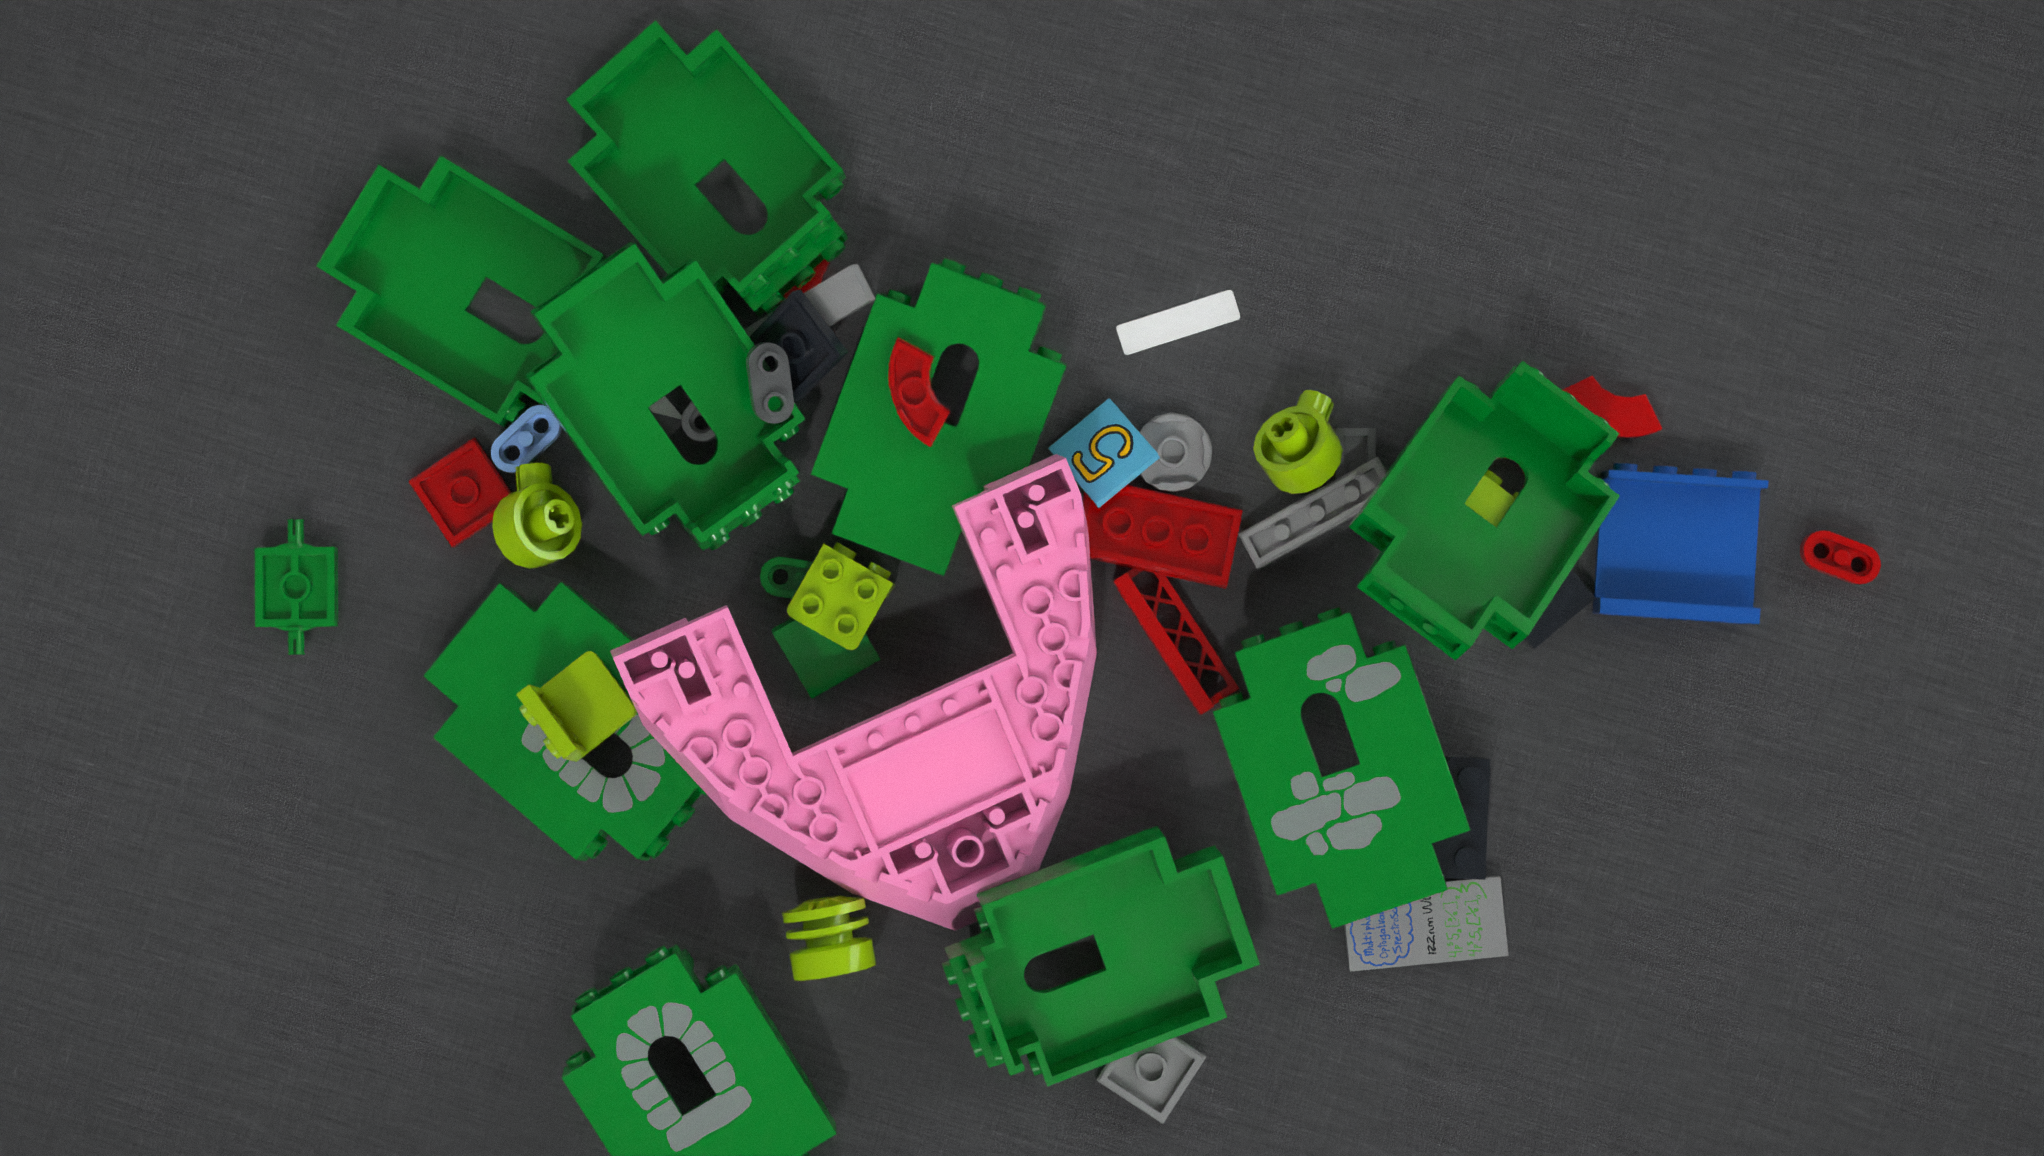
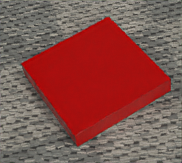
(461, 491)

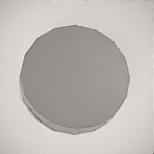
(1182, 449)

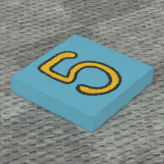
(1105, 452)

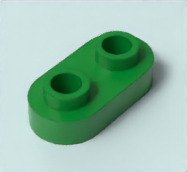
(796, 571)

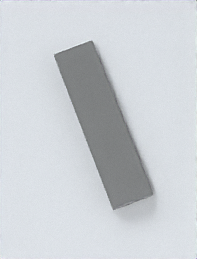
(835, 296)
(1312, 514)

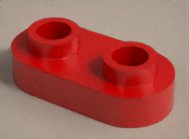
(1838, 557)

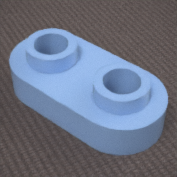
(524, 436)

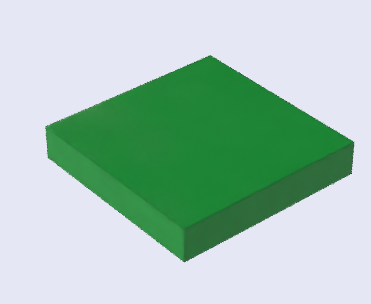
(820, 660)

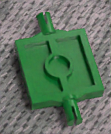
(296, 587)

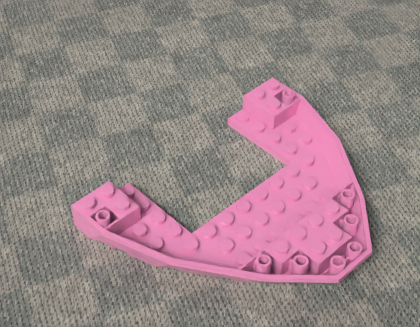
(939, 788)

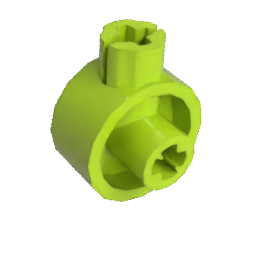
(1299, 445)
(537, 520)

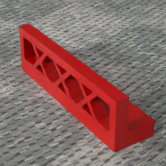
(1164, 645)

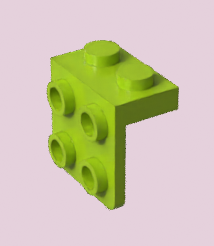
(840, 596)
(577, 707)

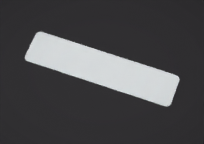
(1178, 322)

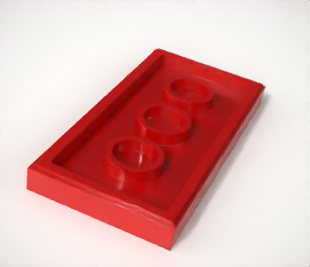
(1164, 534)

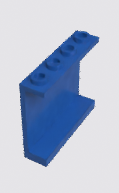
(1679, 545)

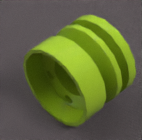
(829, 938)

